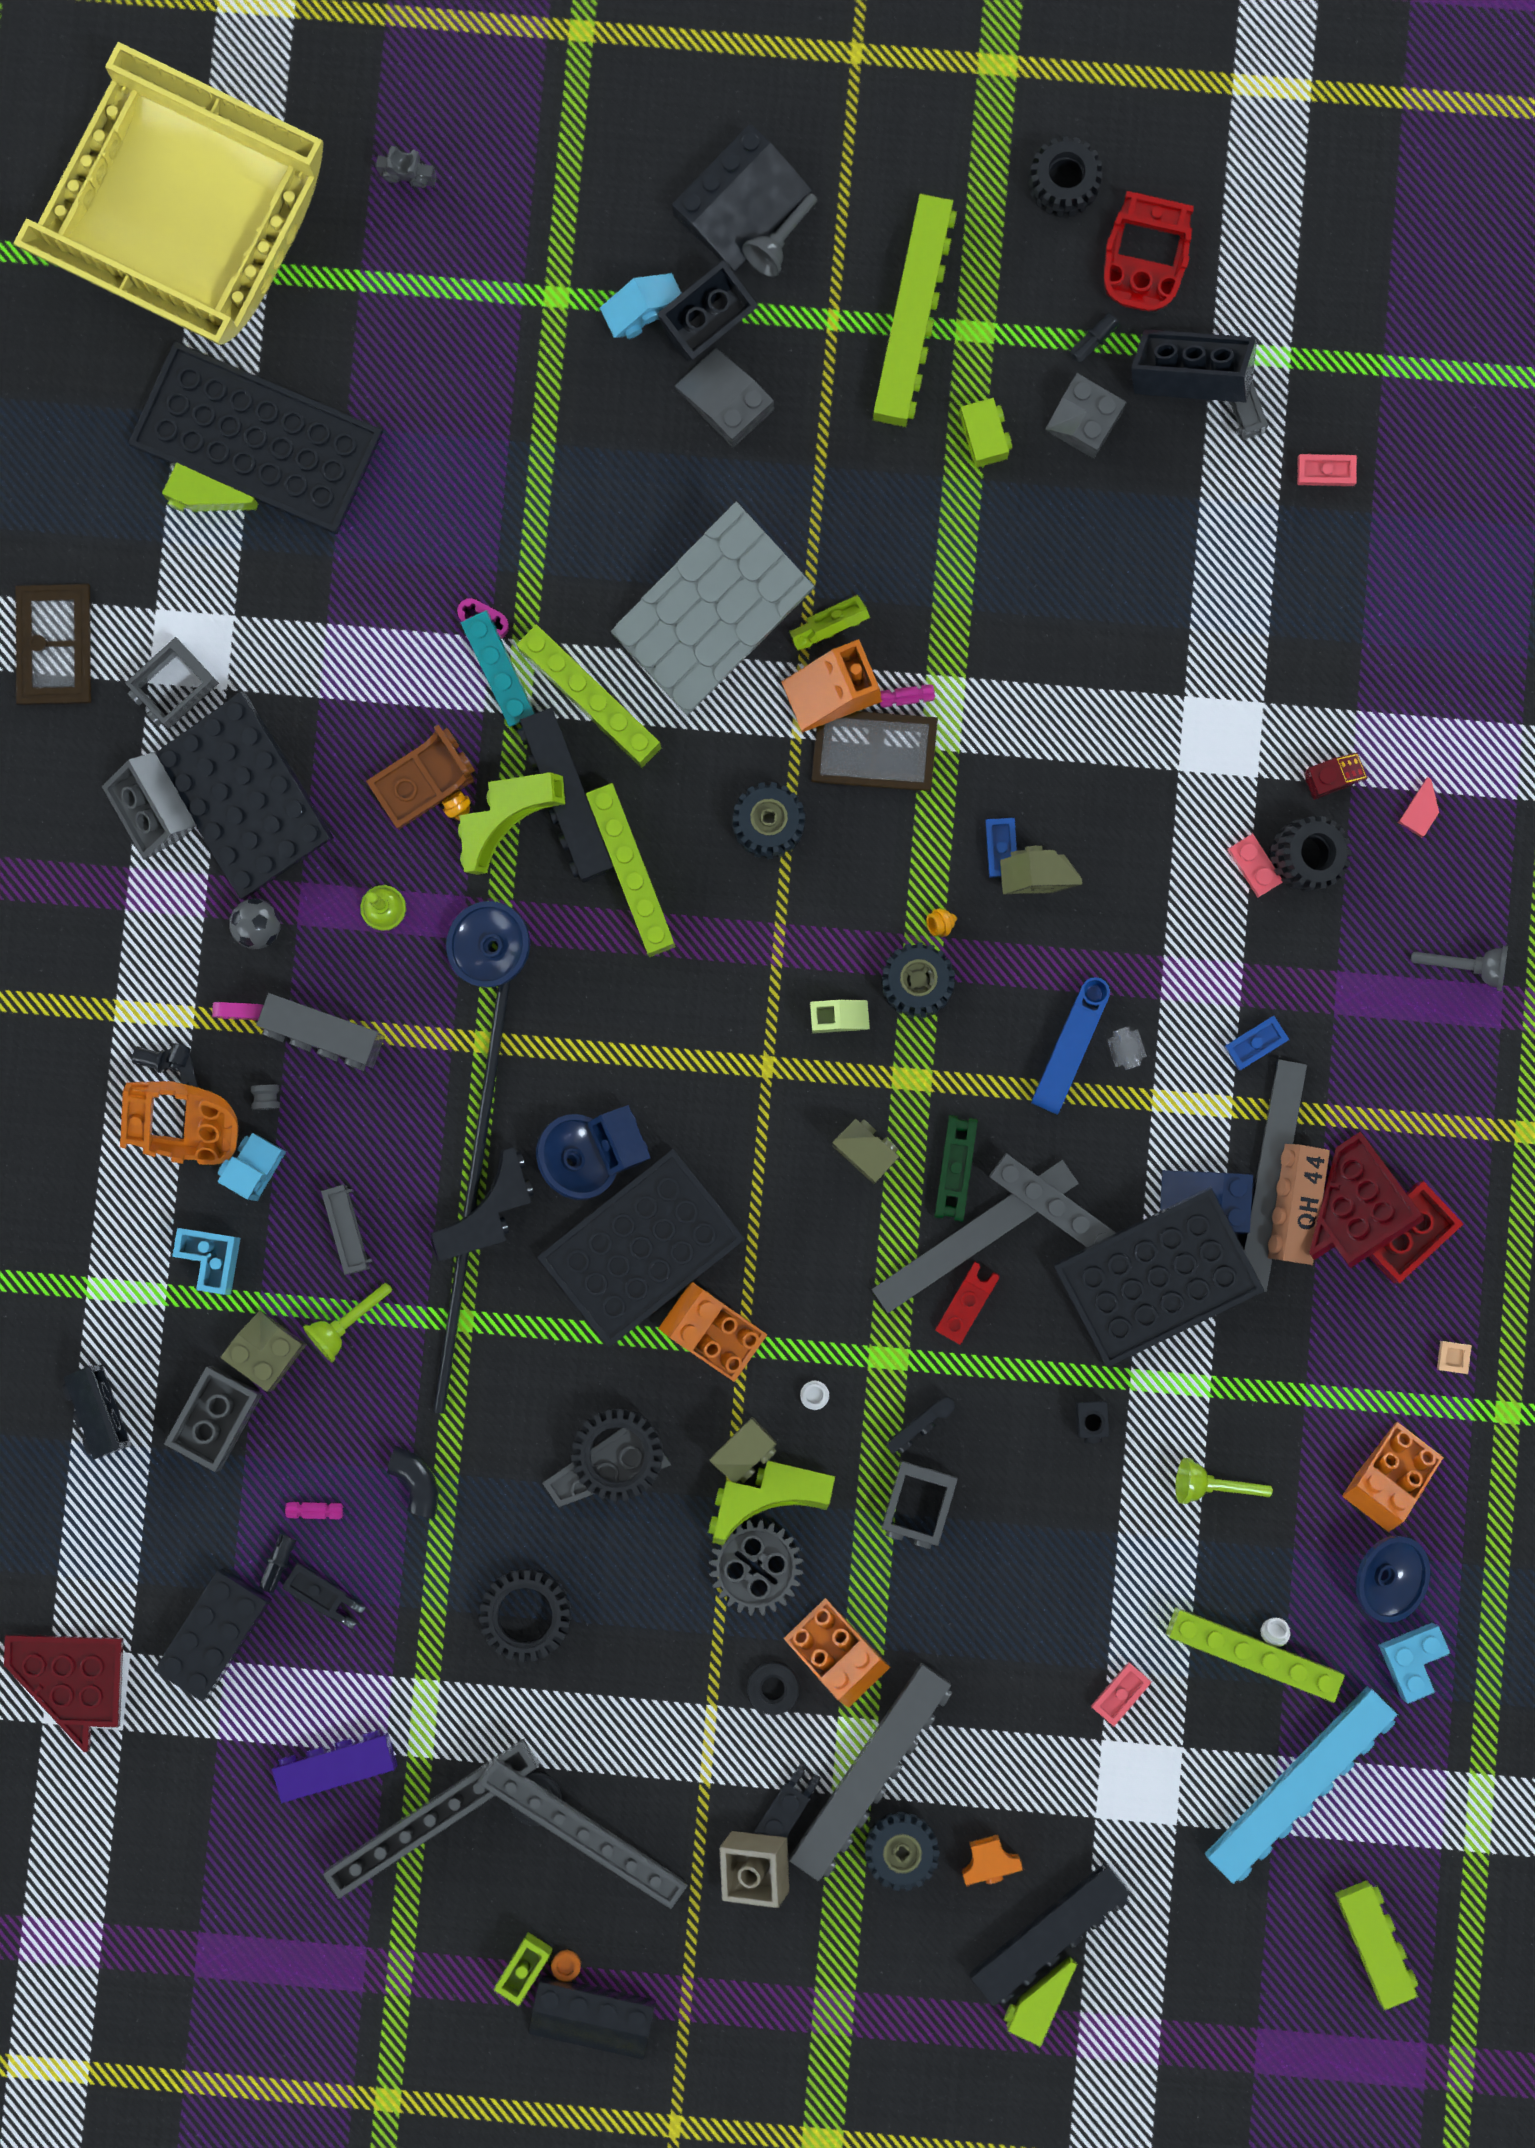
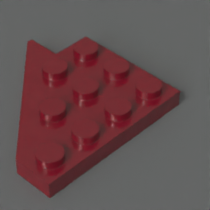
(1361, 1205)
(71, 1679)

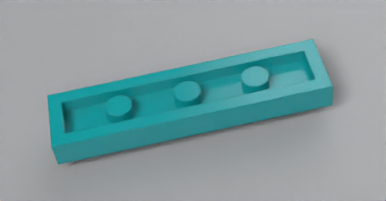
(498, 668)

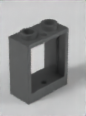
(154, 666)
(926, 1474)

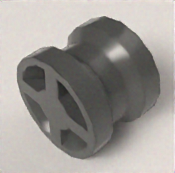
(265, 1097)

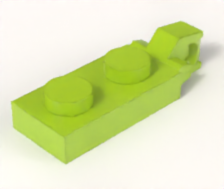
(829, 622)

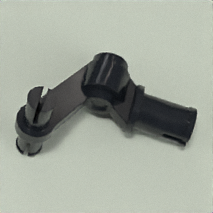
(174, 1059)

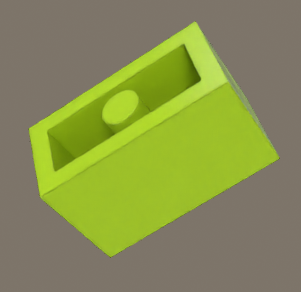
(984, 432)
(523, 1969)

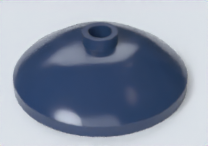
(471, 942)
(572, 1139)
(1393, 1578)

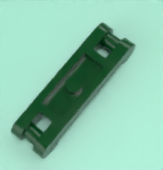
(956, 1168)

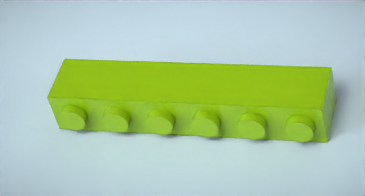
(588, 696)
(630, 870)
(1254, 1654)

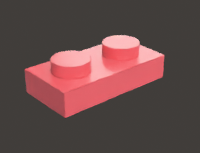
(1327, 470)
(1255, 865)
(1121, 1694)

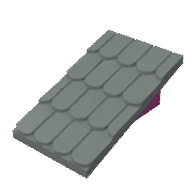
(712, 608)

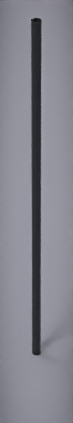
(472, 1195)

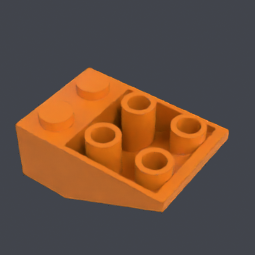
(832, 687)
(712, 1331)
(1393, 1477)
(836, 1653)

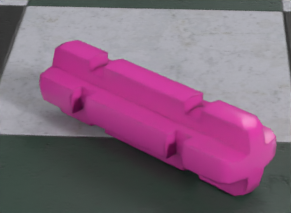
(907, 695)
(311, 1510)

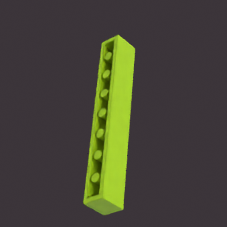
(913, 310)

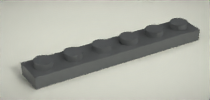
(1049, 1202)

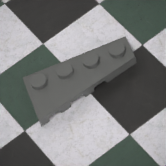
(614, 1459)

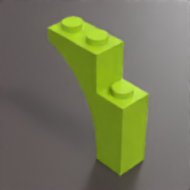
(509, 803)
(779, 1487)

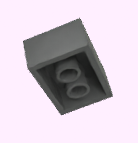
(213, 1418)

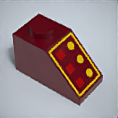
(1335, 775)

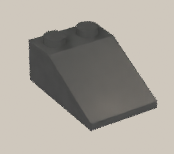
(726, 397)

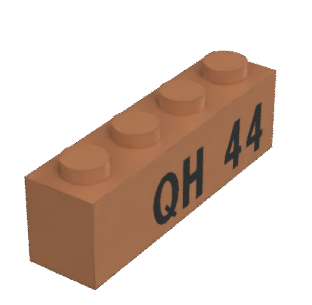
(1298, 1203)

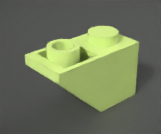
(839, 1015)

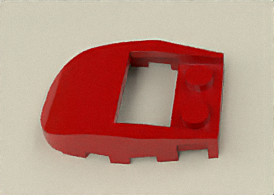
(1142, 282)

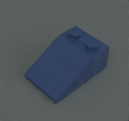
(1231, 1190)

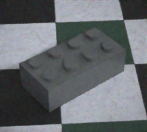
(320, 1030)

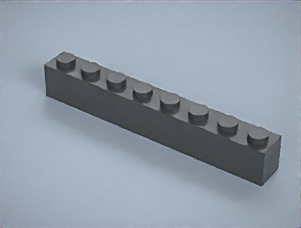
(870, 1771)
(421, 1824)

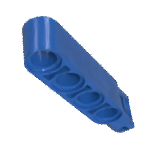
(1071, 1045)

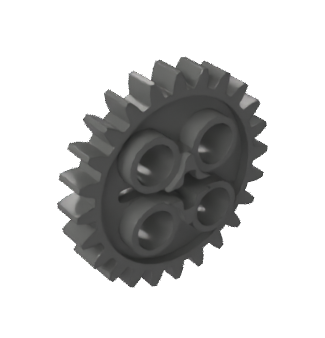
(771, 1546)

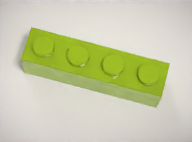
(1376, 1945)

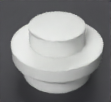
(814, 1395)
(1275, 1632)

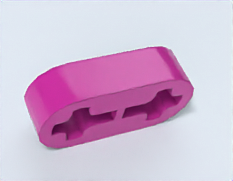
(480, 607)
(238, 1011)

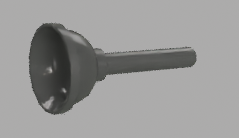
(766, 252)
(1490, 967)

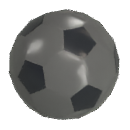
(254, 924)

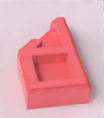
(1421, 810)

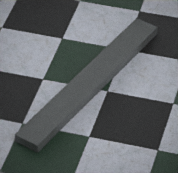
(1278, 1131)
(965, 1243)
(582, 1832)

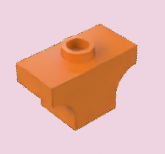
(990, 1862)

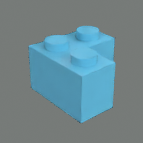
(639, 304)
(252, 1168)
(217, 1258)
(1407, 1656)

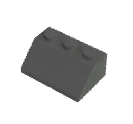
(148, 804)

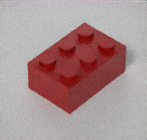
(1413, 1247)

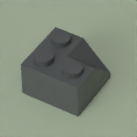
(1085, 415)

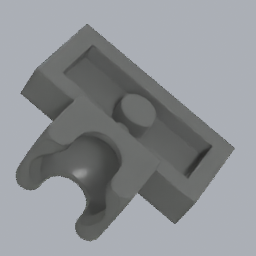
(405, 168)

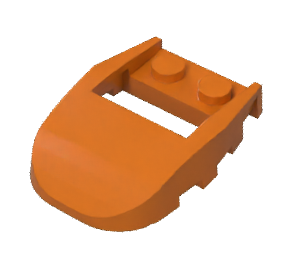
(208, 1128)

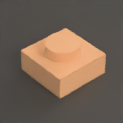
(1454, 1357)

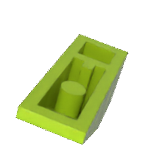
(201, 494)
(1038, 2005)

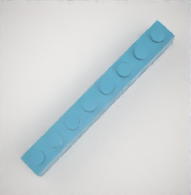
(1300, 1785)

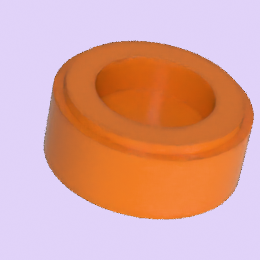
(566, 1965)

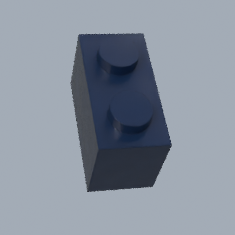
(619, 1140)

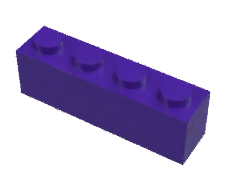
(335, 1766)

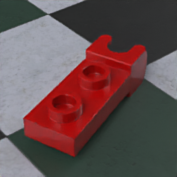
(966, 1305)

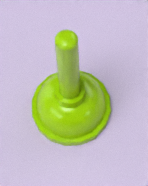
(383, 907)
(328, 1336)
(1194, 1482)

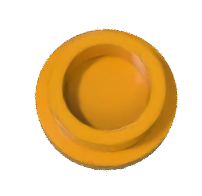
(456, 805)
(940, 922)

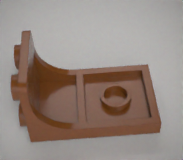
(422, 778)

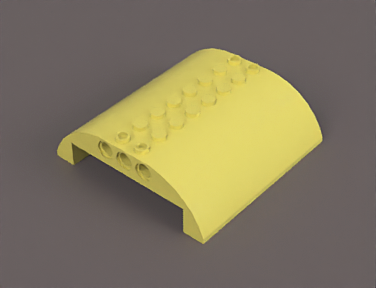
(178, 198)

